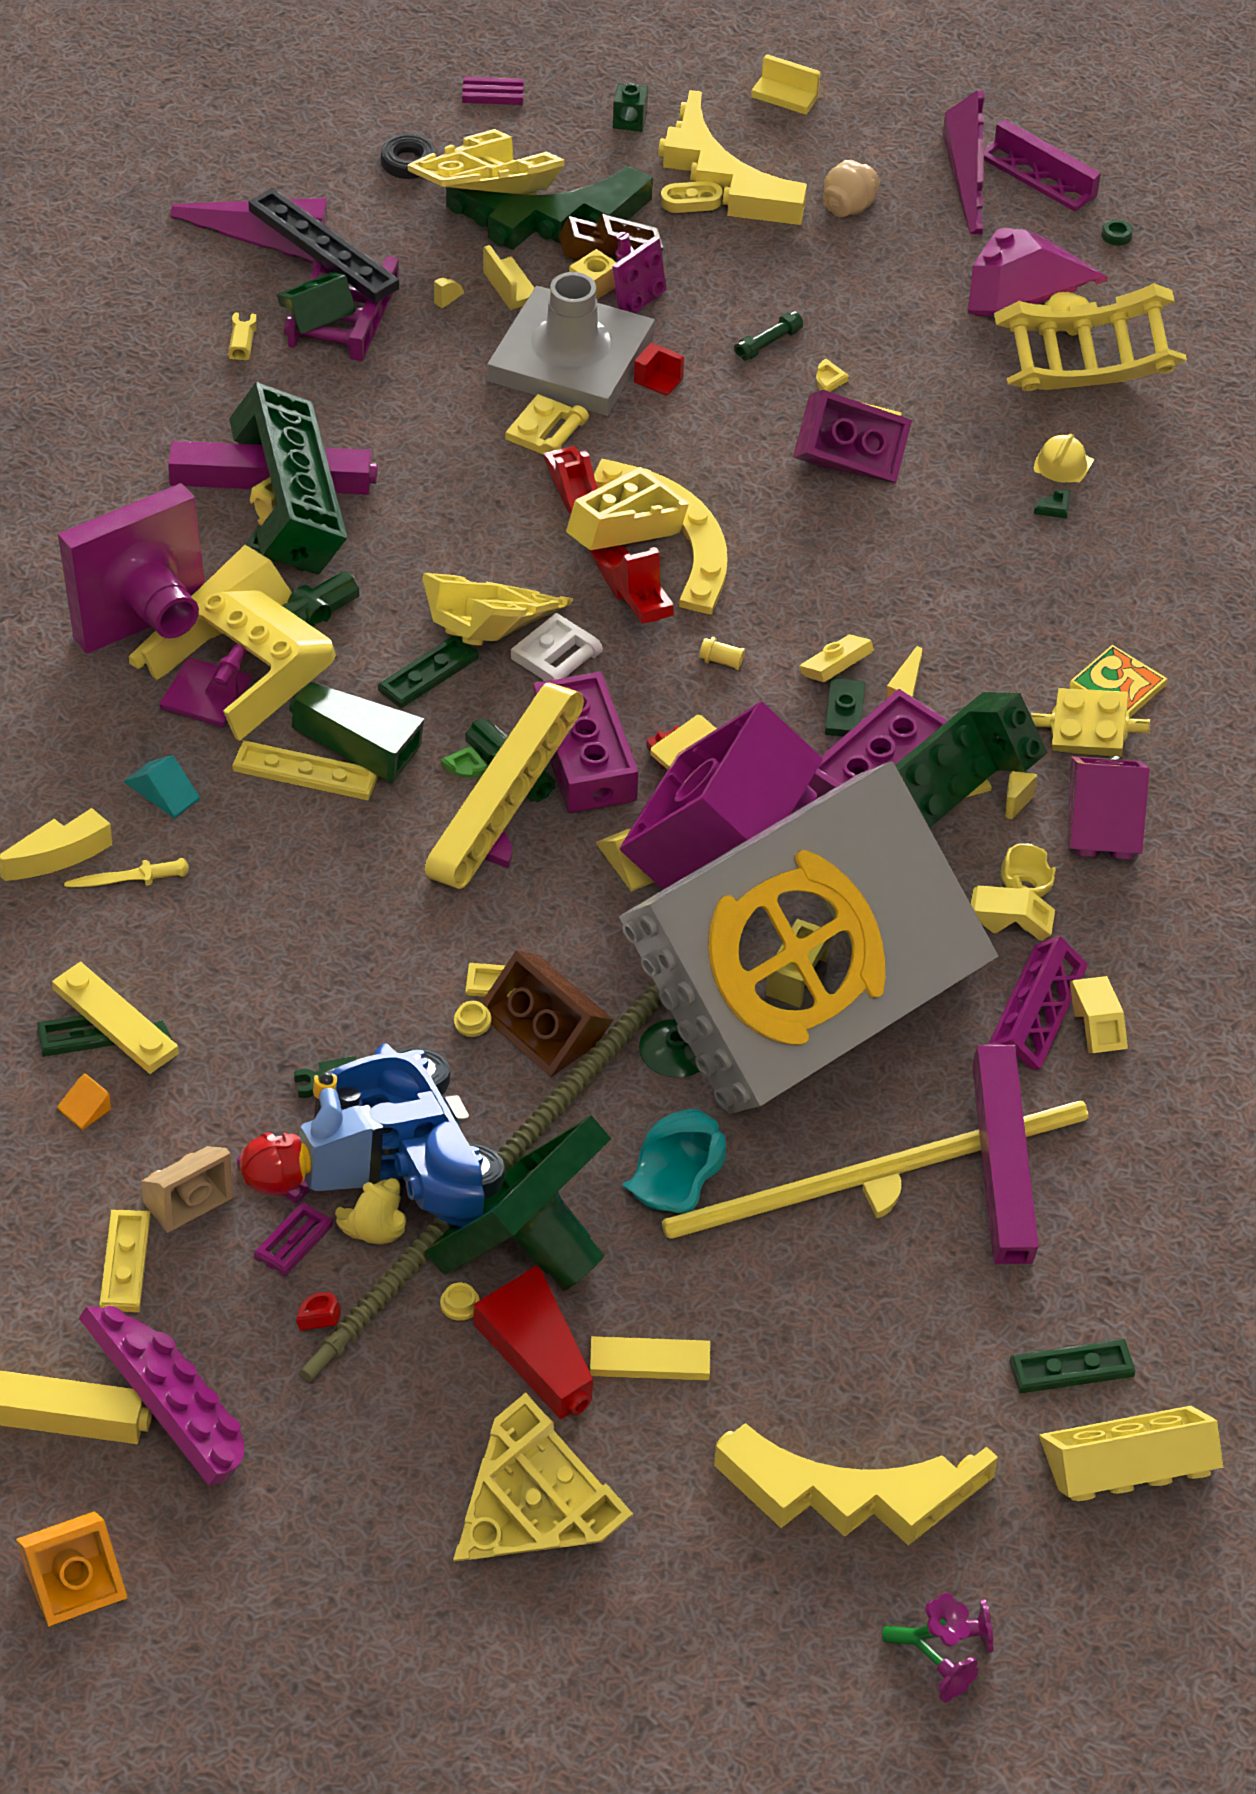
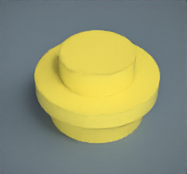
(472, 1019)
(458, 1301)

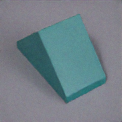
(164, 785)

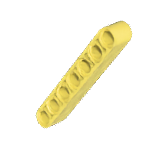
(504, 785)

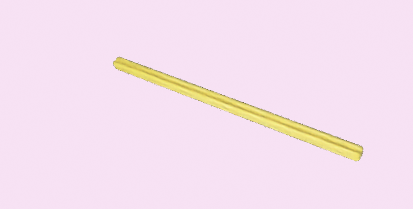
(859, 1173)

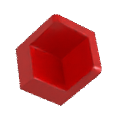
(659, 369)

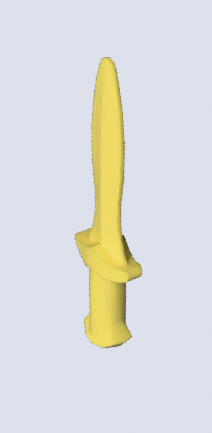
(145, 872)

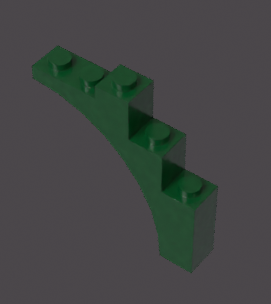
(516, 217)

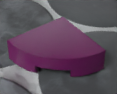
(501, 851)

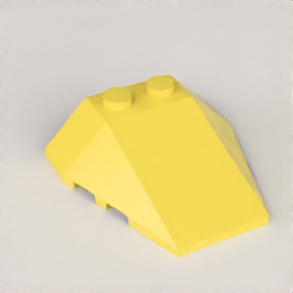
(488, 165)

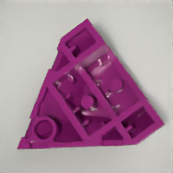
(1024, 269)

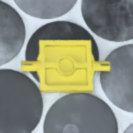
(1090, 722)

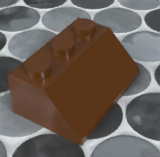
(544, 1013)

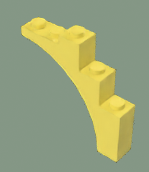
(744, 188)

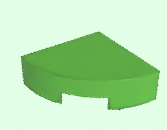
(465, 762)

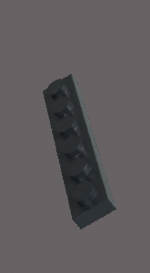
(323, 245)

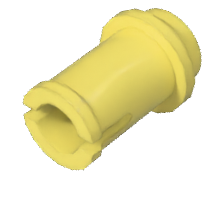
(721, 653)

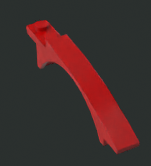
(628, 575)

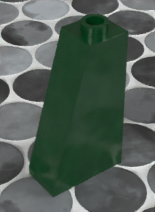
(358, 728)

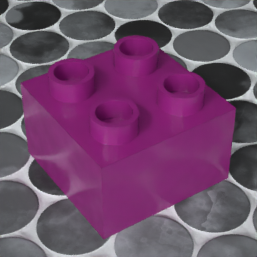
(722, 795)

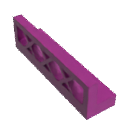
(1048, 160)
(1034, 993)

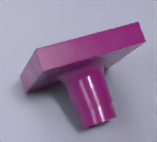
(134, 570)

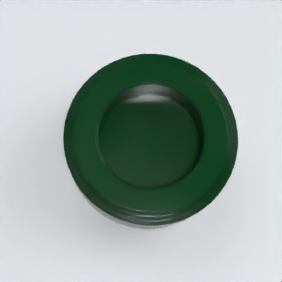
(1117, 232)

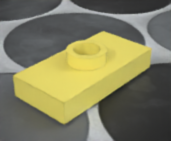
(836, 658)

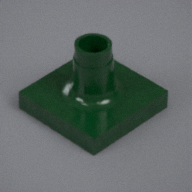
(534, 1212)

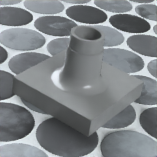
(571, 346)

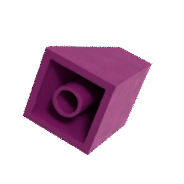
(1107, 806)

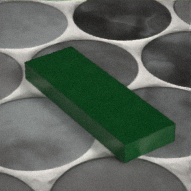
(427, 671)
(1072, 1366)

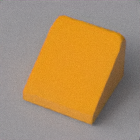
(85, 1102)

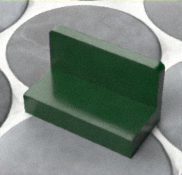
(318, 301)

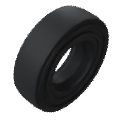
(401, 144)

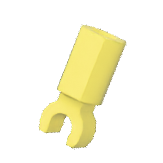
(242, 337)

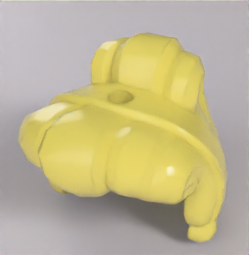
(375, 1214)

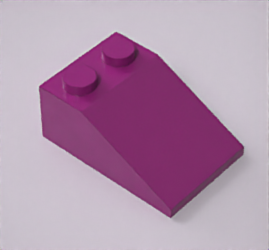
(852, 437)

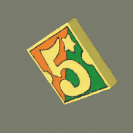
(1122, 673)

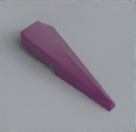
(966, 153)
(239, 223)

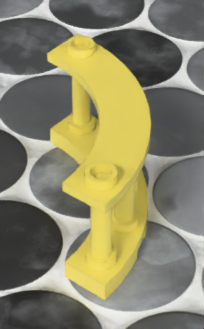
(1082, 318)

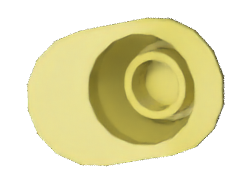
(1063, 459)

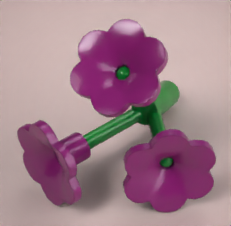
(950, 1623)

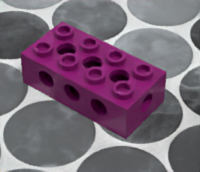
(881, 737)
(611, 773)

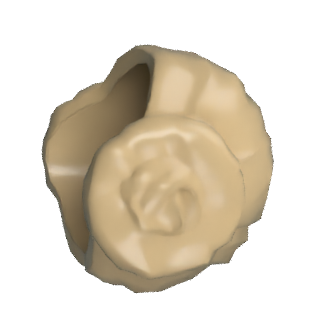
(850, 188)

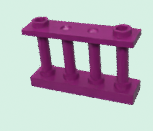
(365, 319)

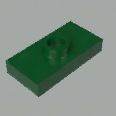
(844, 706)

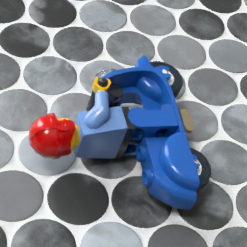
(379, 1124)

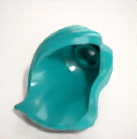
(677, 1160)

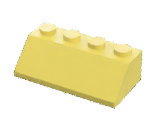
(1133, 1452)

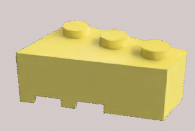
(627, 512)

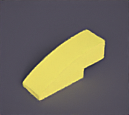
(56, 847)

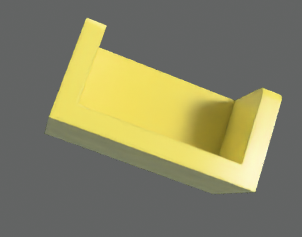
(787, 983)

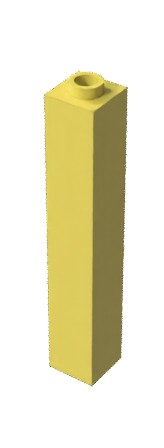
(72, 1407)

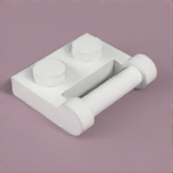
(552, 641)

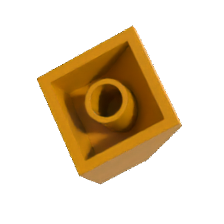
(72, 1568)

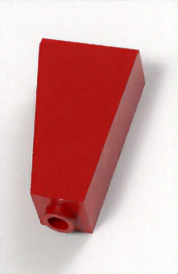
(536, 1341)

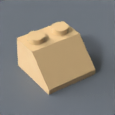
(189, 1187)

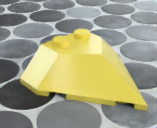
(485, 609)
(534, 1492)

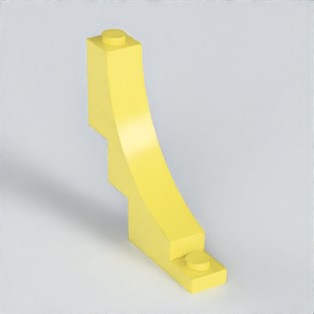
(902, 1497)

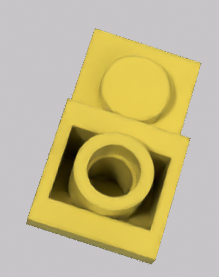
(1003, 906)
(1101, 1012)

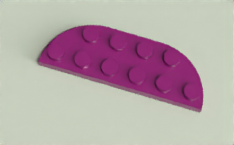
(170, 1391)

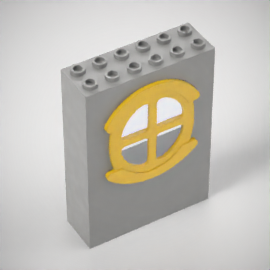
(888, 897)

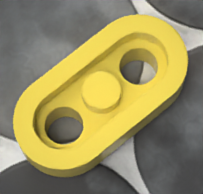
(691, 197)

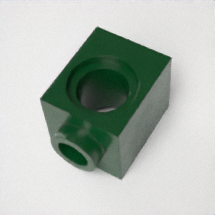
(630, 107)

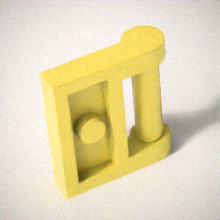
(540, 419)

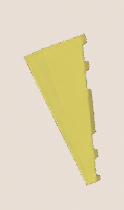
(240, 573)

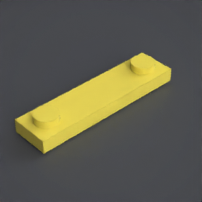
(115, 1017)

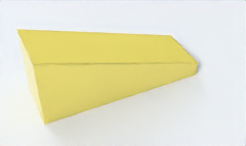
(907, 675)

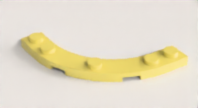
(700, 529)

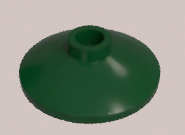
(663, 1054)

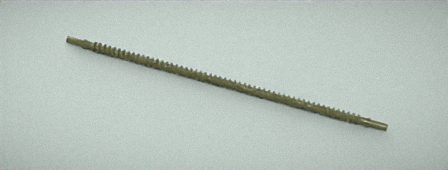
(510, 1153)

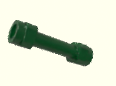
(788, 323)

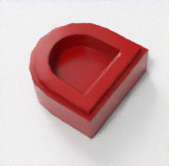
(318, 1311)

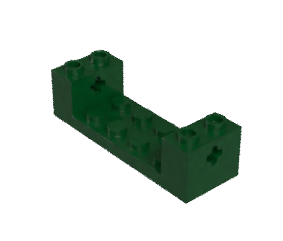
(307, 521)
(968, 752)

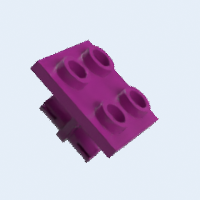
(638, 274)
(207, 689)

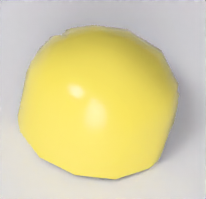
(1027, 864)

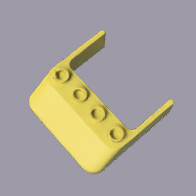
(264, 629)

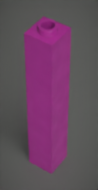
(246, 466)
(1004, 1154)

